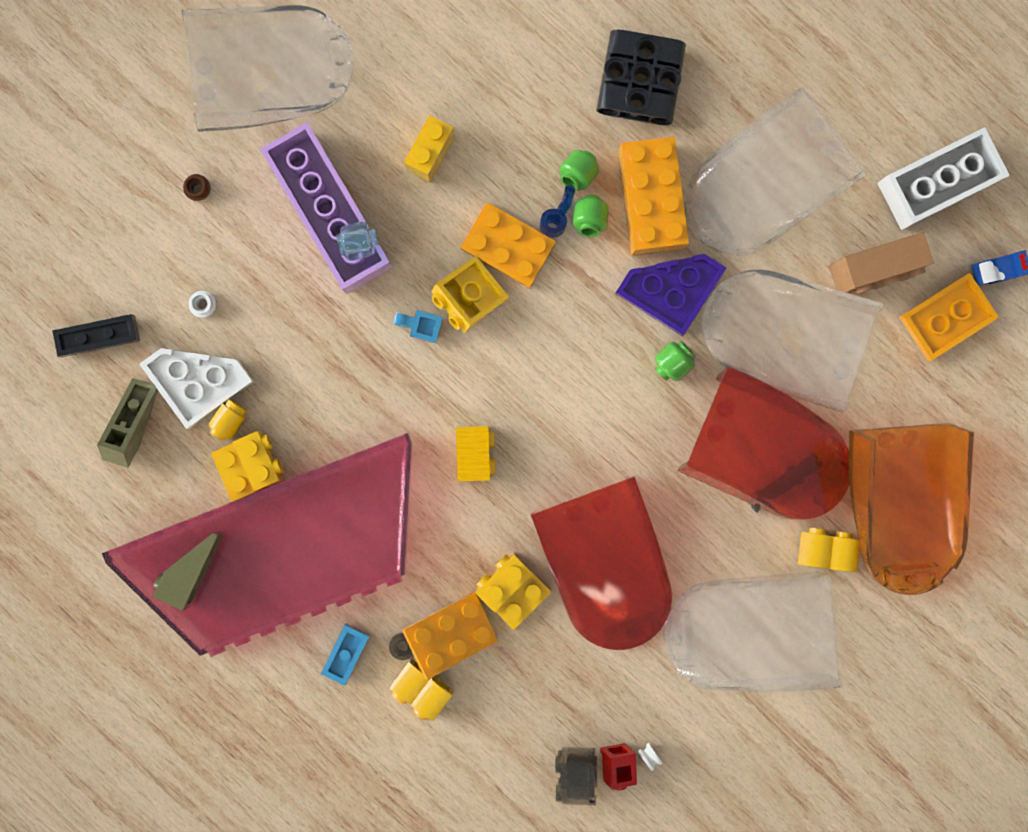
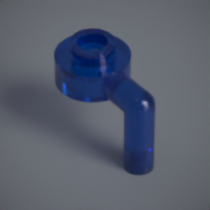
(557, 216)

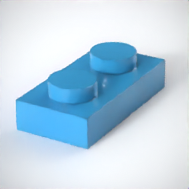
(345, 654)

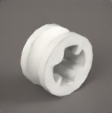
(650, 757)

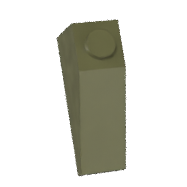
(128, 424)
(183, 579)

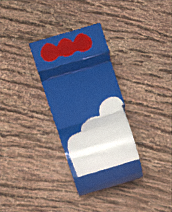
(1001, 268)

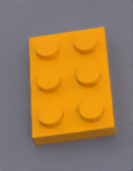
(508, 245)
(948, 317)
(450, 635)

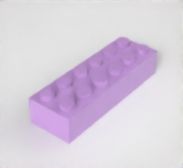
(322, 203)

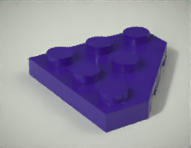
(672, 289)

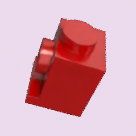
(619, 766)

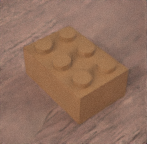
(882, 265)

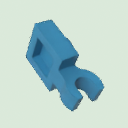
(423, 326)

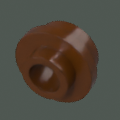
(189, 184)

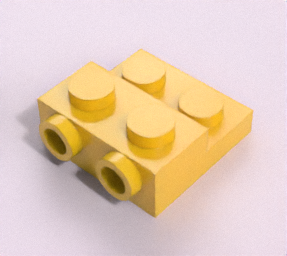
(468, 294)
(247, 465)
(512, 590)

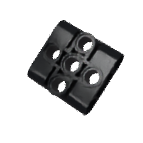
(625, 55)

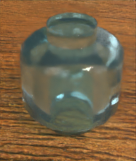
(357, 241)

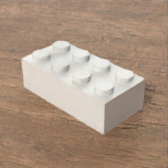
(943, 178)

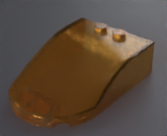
(911, 502)

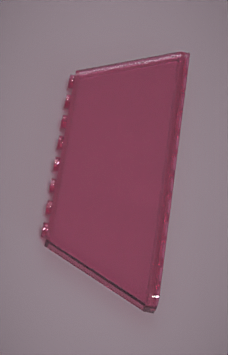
(284, 549)

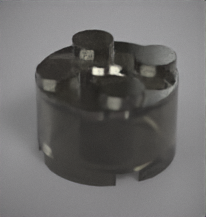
(577, 776)

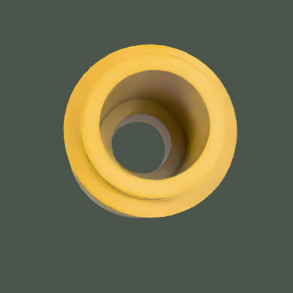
(227, 420)

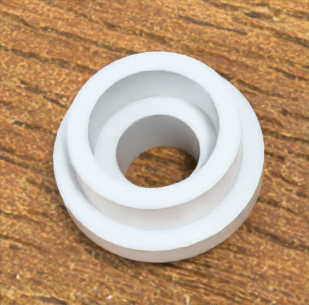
(194, 302)

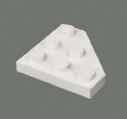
(195, 382)

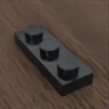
(96, 335)

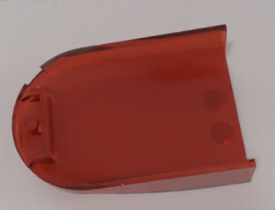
(769, 450)
(607, 565)

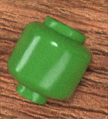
(579, 169)
(590, 216)
(675, 361)

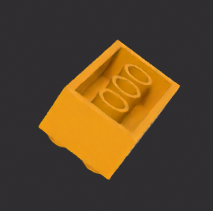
(653, 196)

